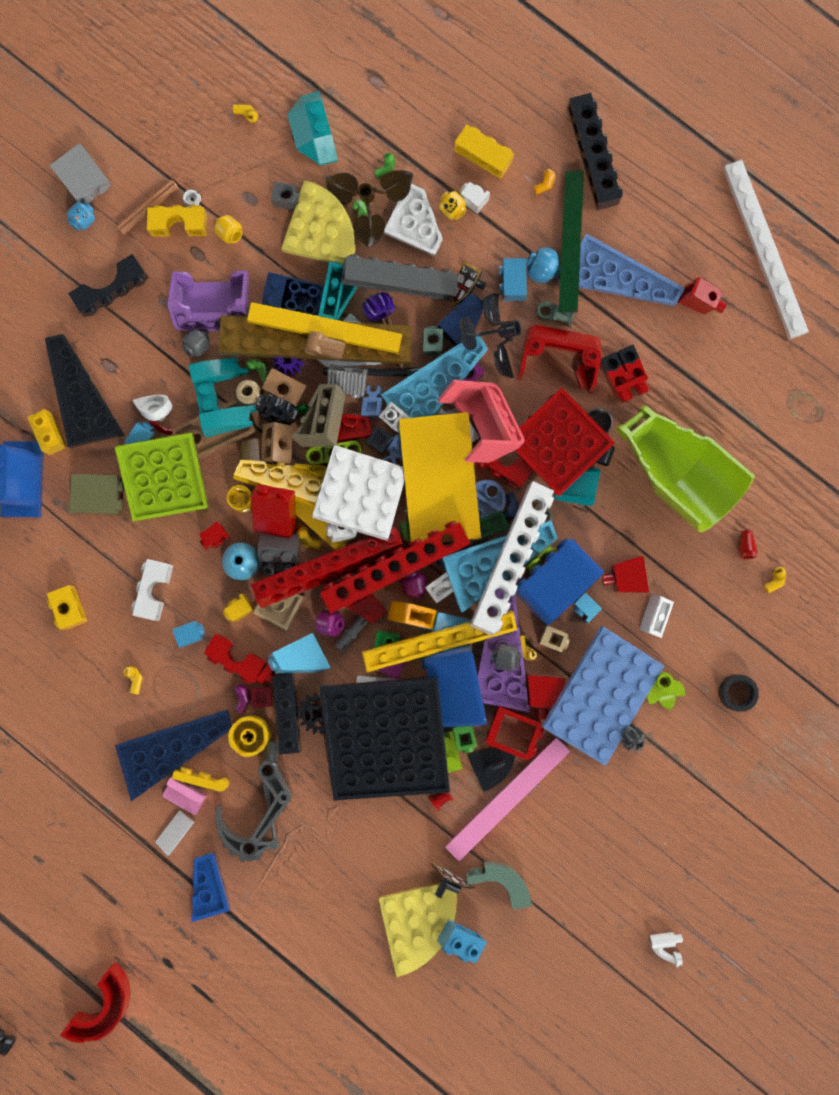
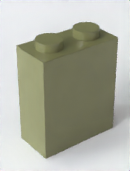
(96, 494)

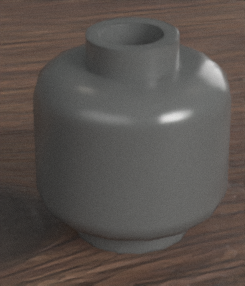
(195, 343)
(506, 657)

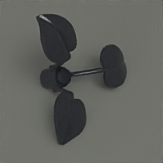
(507, 330)

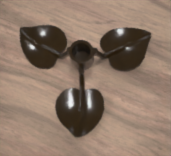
(345, 185)

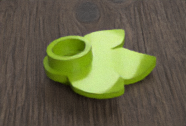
(536, 560)
(666, 693)

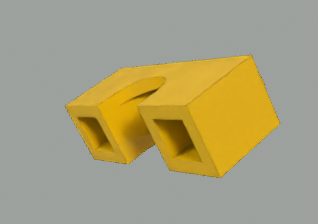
(162, 218)

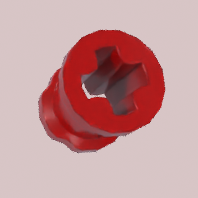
(440, 799)

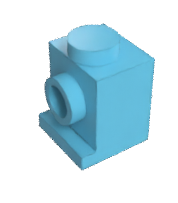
(586, 607)

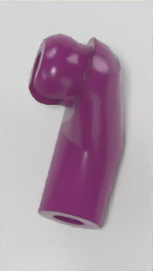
(243, 696)

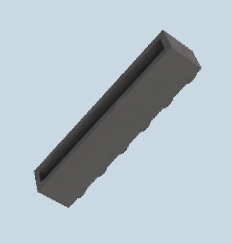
(399, 278)

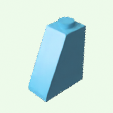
(299, 657)

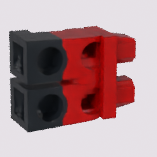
(624, 372)

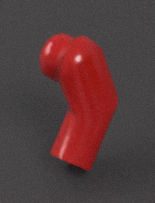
(581, 374)

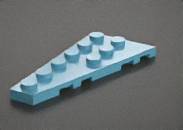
(420, 391)
(472, 567)

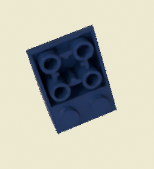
(292, 294)

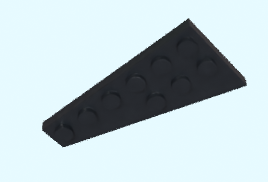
(81, 406)

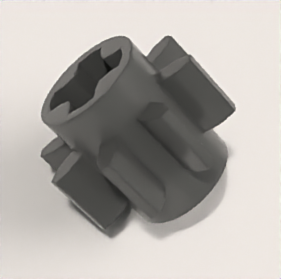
(633, 739)

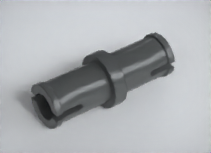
(351, 633)

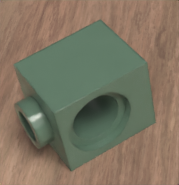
(432, 349)

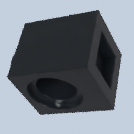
(379, 440)

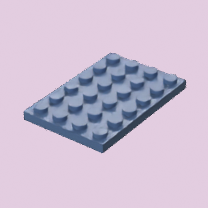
(603, 695)

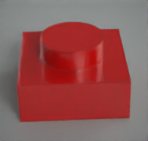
(266, 675)

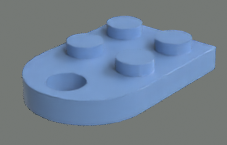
(486, 504)

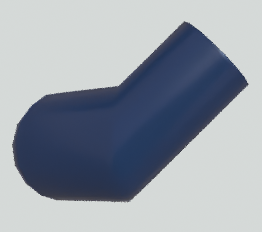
(513, 506)

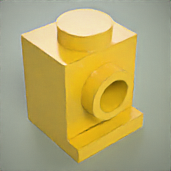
(238, 608)

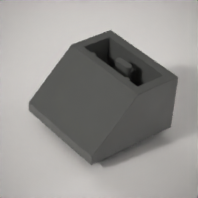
(277, 553)

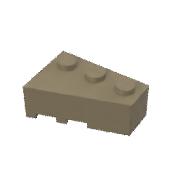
(323, 418)

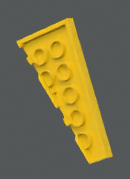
(302, 478)

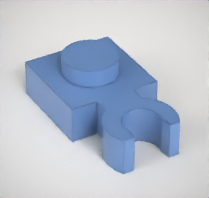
(372, 405)
(395, 449)

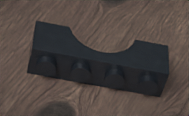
(128, 276)

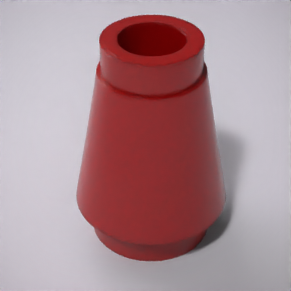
(747, 545)

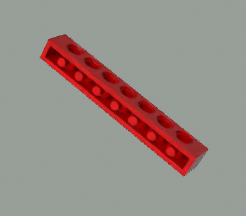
(324, 569)
(335, 601)

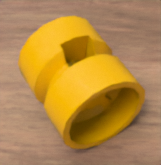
(240, 498)

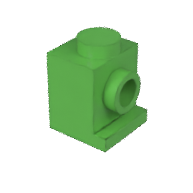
(468, 745)

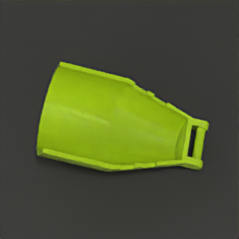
(686, 469)

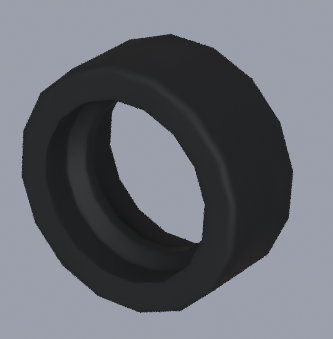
(752, 700)

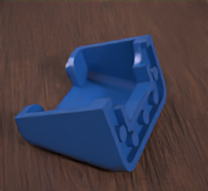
(458, 686)

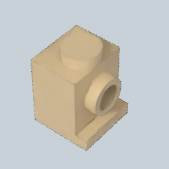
(548, 633)

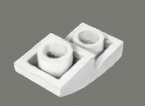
(392, 415)

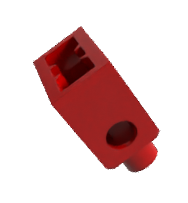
(702, 297)
(628, 576)
(543, 692)

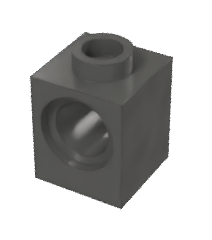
(282, 189)

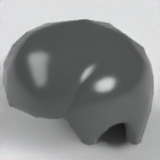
(602, 418)

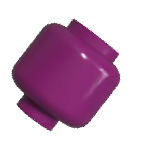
(414, 585)
(328, 623)

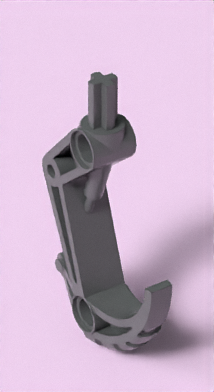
(272, 784)

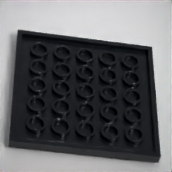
(385, 738)

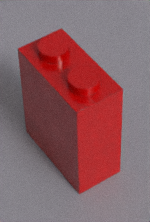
(273, 511)

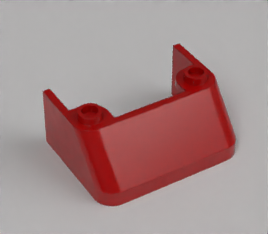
(585, 344)

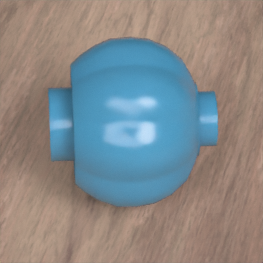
(543, 265)

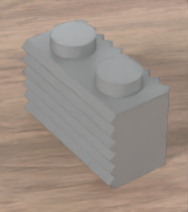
(349, 379)

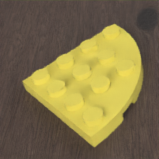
(319, 227)
(414, 923)

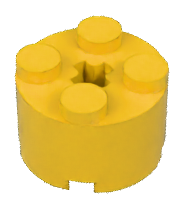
(243, 744)

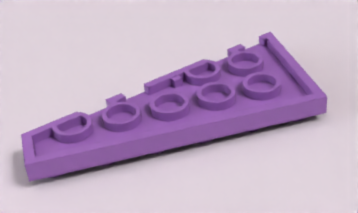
(502, 686)

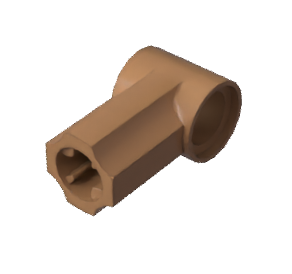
(319, 345)

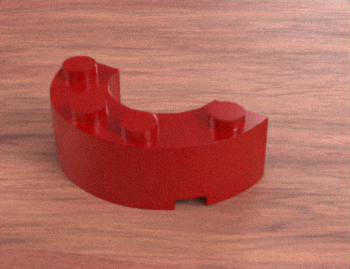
(96, 1026)

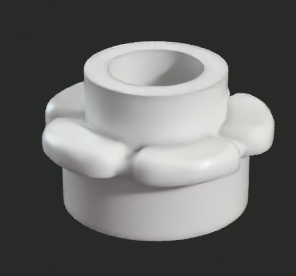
(191, 194)

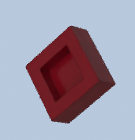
(262, 697)

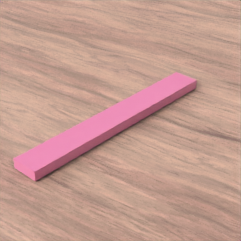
(507, 799)

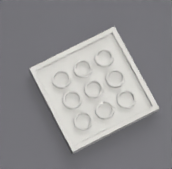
(360, 493)

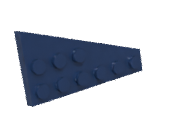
(160, 753)

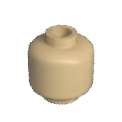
(247, 387)

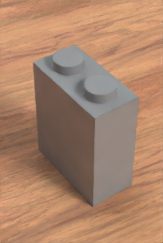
(80, 175)

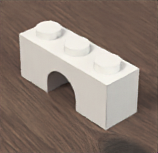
(153, 573)

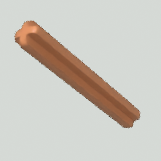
(140, 212)

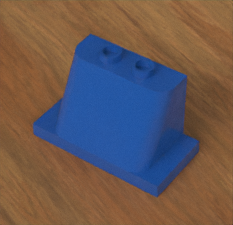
(21, 479)

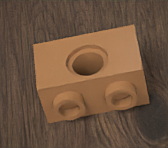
(294, 388)
(277, 443)

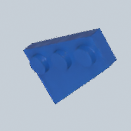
(209, 891)

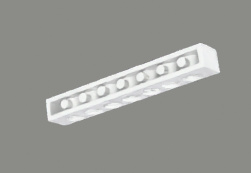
(543, 497)

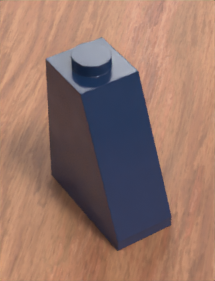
(469, 307)

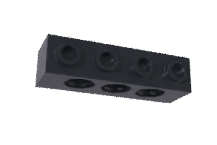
(287, 713)

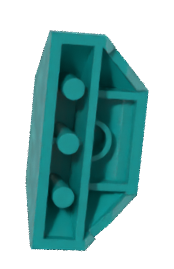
(312, 129)

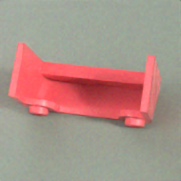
(490, 415)

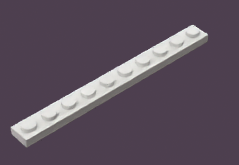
(765, 249)

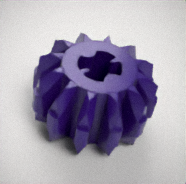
(378, 306)
(281, 366)

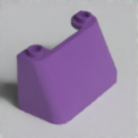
(202, 303)

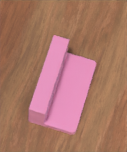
(184, 795)

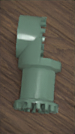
(554, 314)

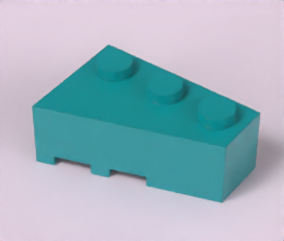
(335, 295)

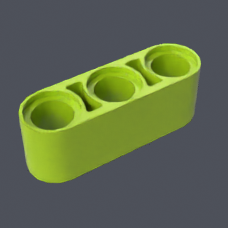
(325, 451)

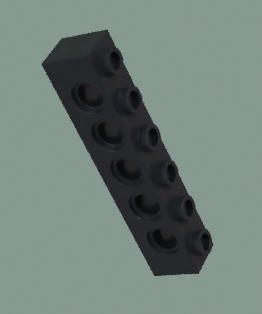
(602, 196)

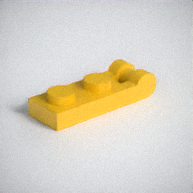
(202, 779)

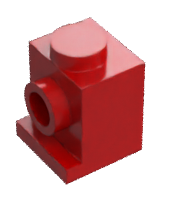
(214, 536)

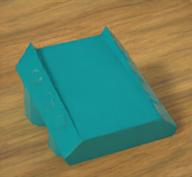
(583, 489)

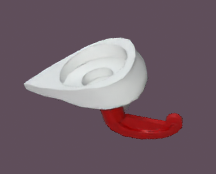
(154, 409)

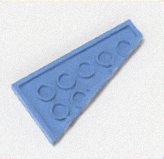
(617, 274)

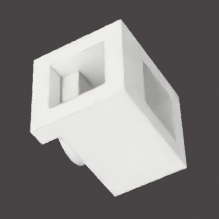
(474, 196)
(339, 535)

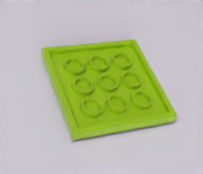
(162, 476)

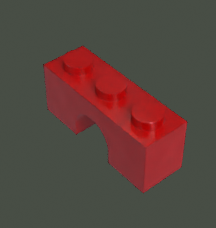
(514, 475)
(220, 652)

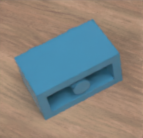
(513, 279)

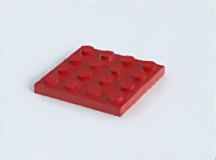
(562, 442)

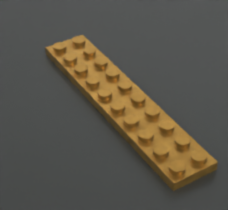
(250, 339)

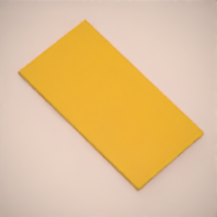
(437, 476)

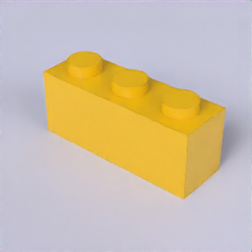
(483, 151)

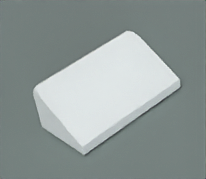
(656, 615)
(174, 832)

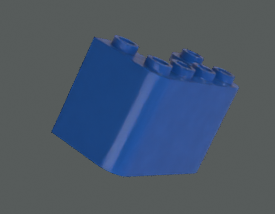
(558, 581)

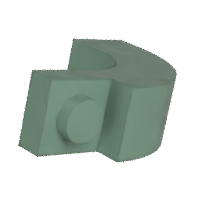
(507, 877)

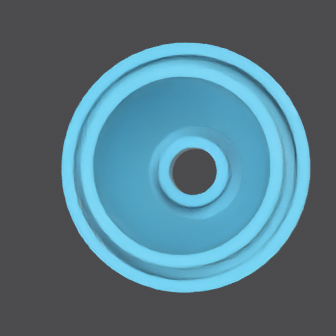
(249, 565)

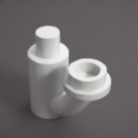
(666, 940)

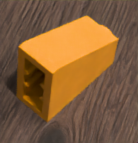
(411, 614)

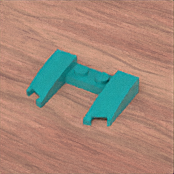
(212, 419)

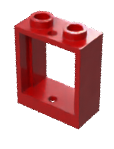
(495, 725)

